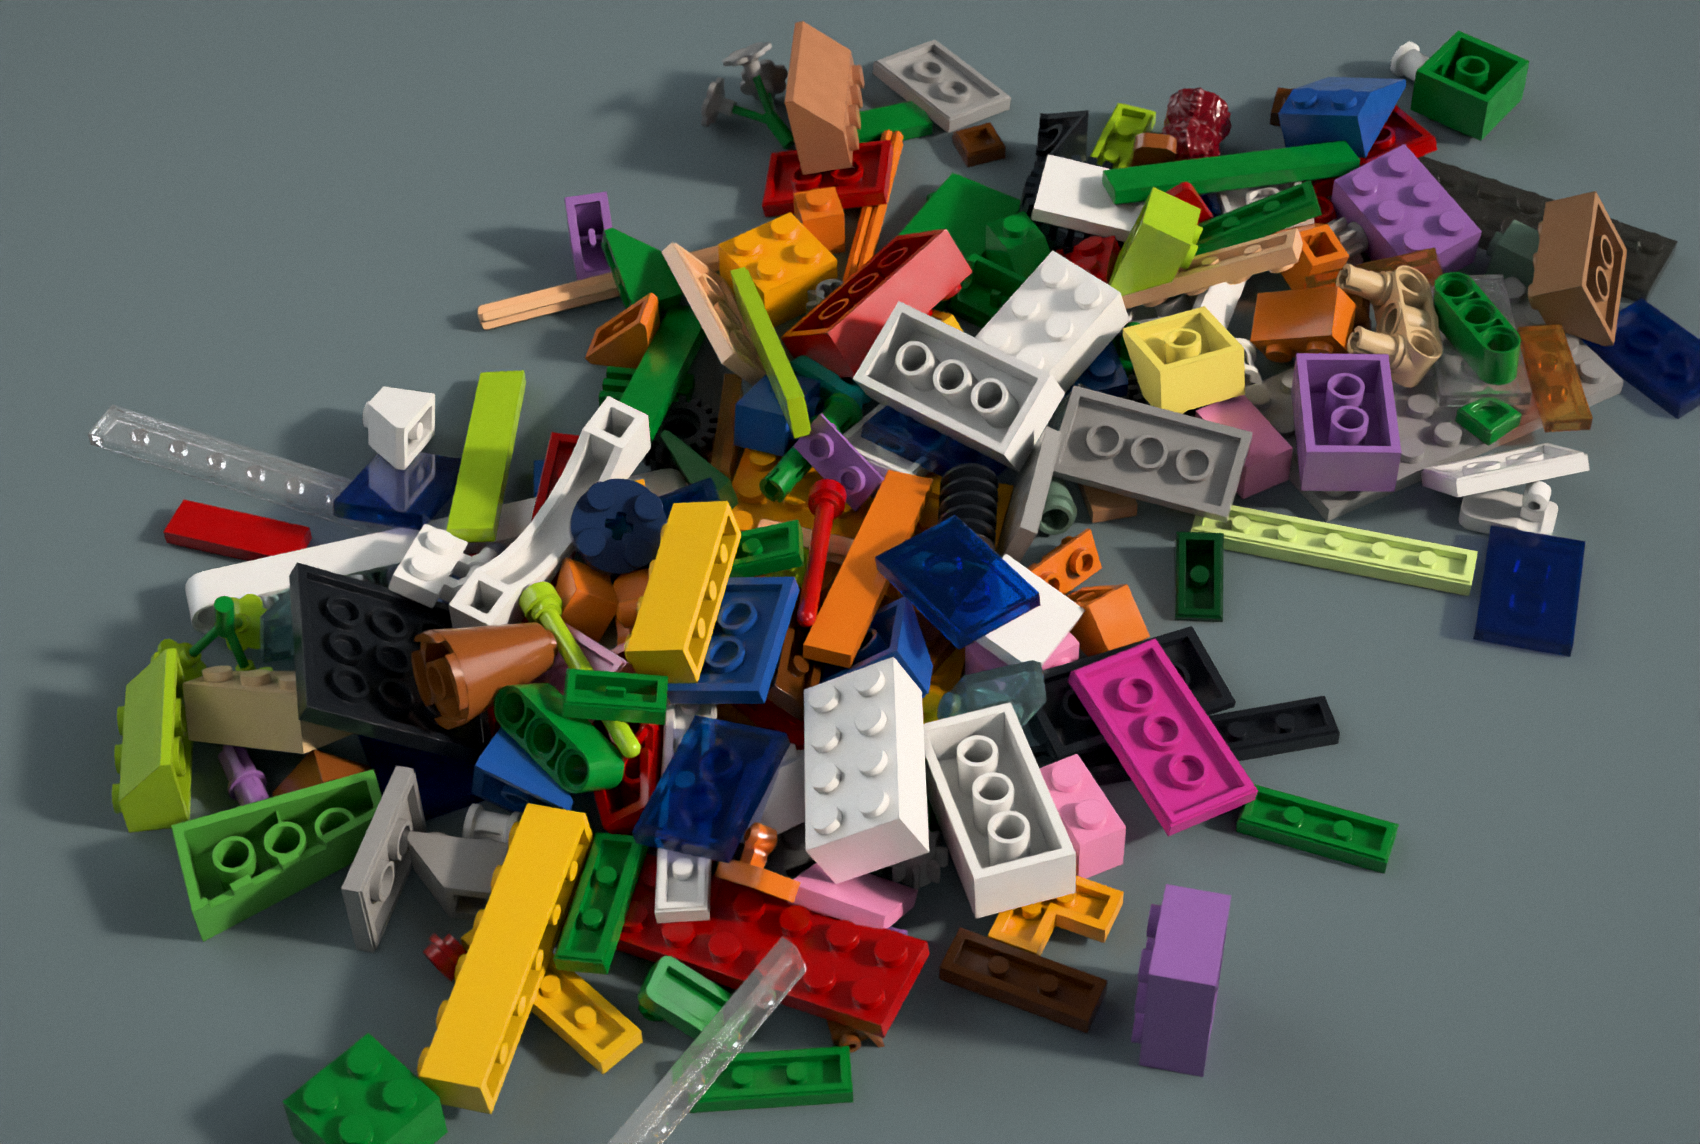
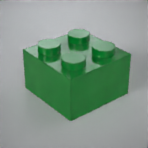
(1469, 85)
(365, 1100)

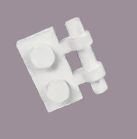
(431, 562)

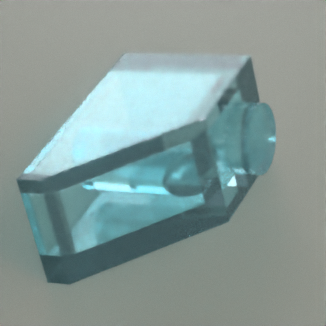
(1015, 683)

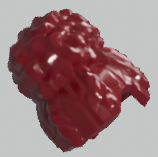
(1197, 122)

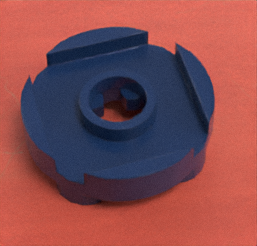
(595, 542)

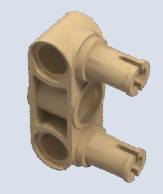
(1403, 317)

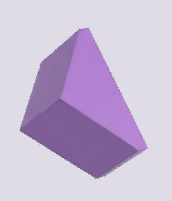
(586, 222)

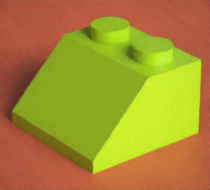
(1157, 244)

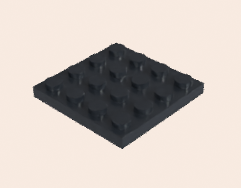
(357, 664)

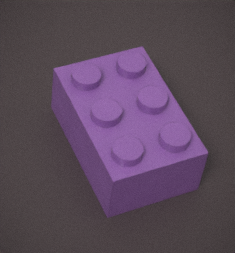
(1405, 210)
(1345, 422)
(1180, 979)

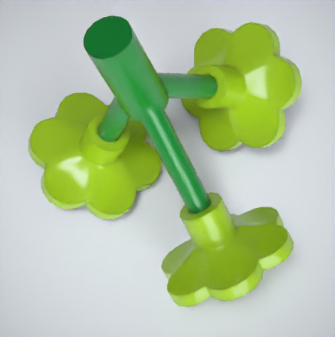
(236, 622)

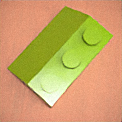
(154, 749)

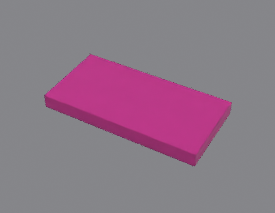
(1162, 737)

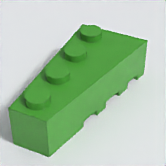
(271, 848)

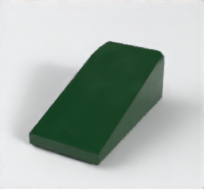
(696, 468)
(1199, 576)

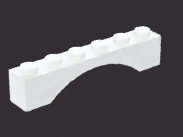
(606, 449)

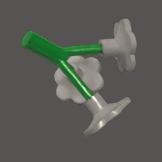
(759, 79)

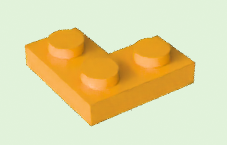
(1086, 913)

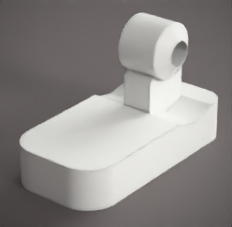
(1510, 510)

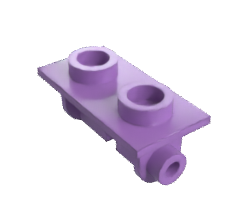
(838, 460)

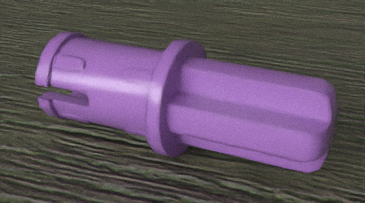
(245, 781)

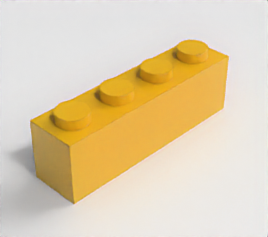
(684, 591)

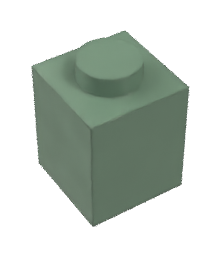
(1514, 252)

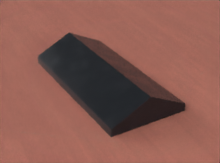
(1068, 729)

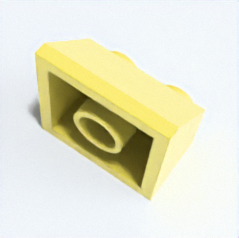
(1186, 360)

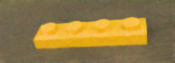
(581, 1016)

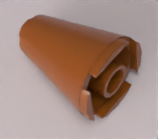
(469, 665)

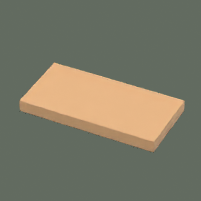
(716, 312)

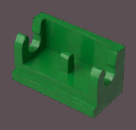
(984, 291)

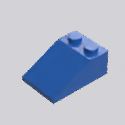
(1339, 111)

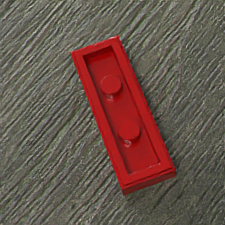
(233, 532)

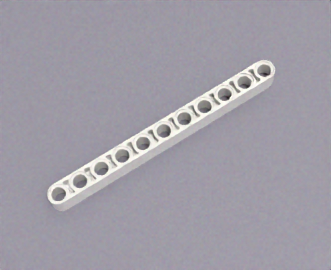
(365, 557)

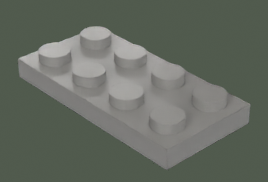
(1151, 454)

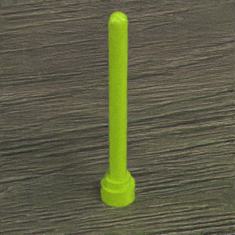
(543, 605)

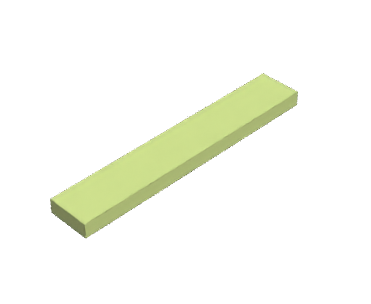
(1345, 549)

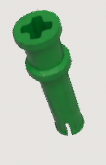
(778, 483)

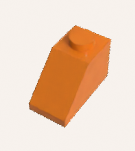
(1108, 619)

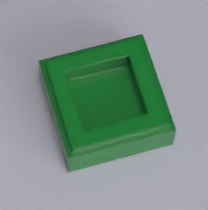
(1488, 422)

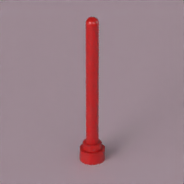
(826, 503)

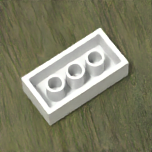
(1058, 320)
(959, 386)
(865, 771)
(996, 811)

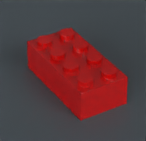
(910, 269)

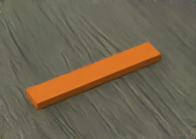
(859, 585)

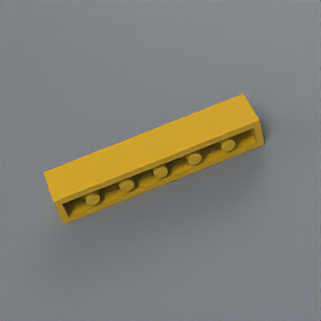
(506, 958)

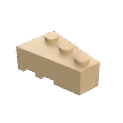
(251, 711)

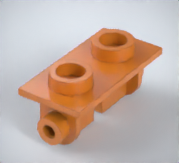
(1069, 562)

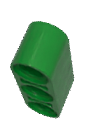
(1476, 328)
(564, 747)

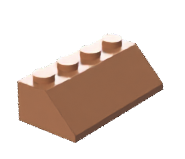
(823, 100)

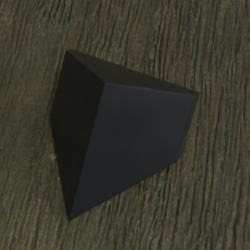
(1062, 135)

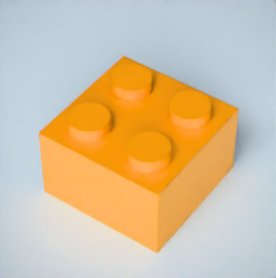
(782, 263)

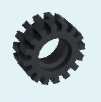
(687, 419)

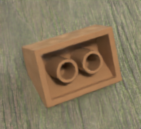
(1579, 269)

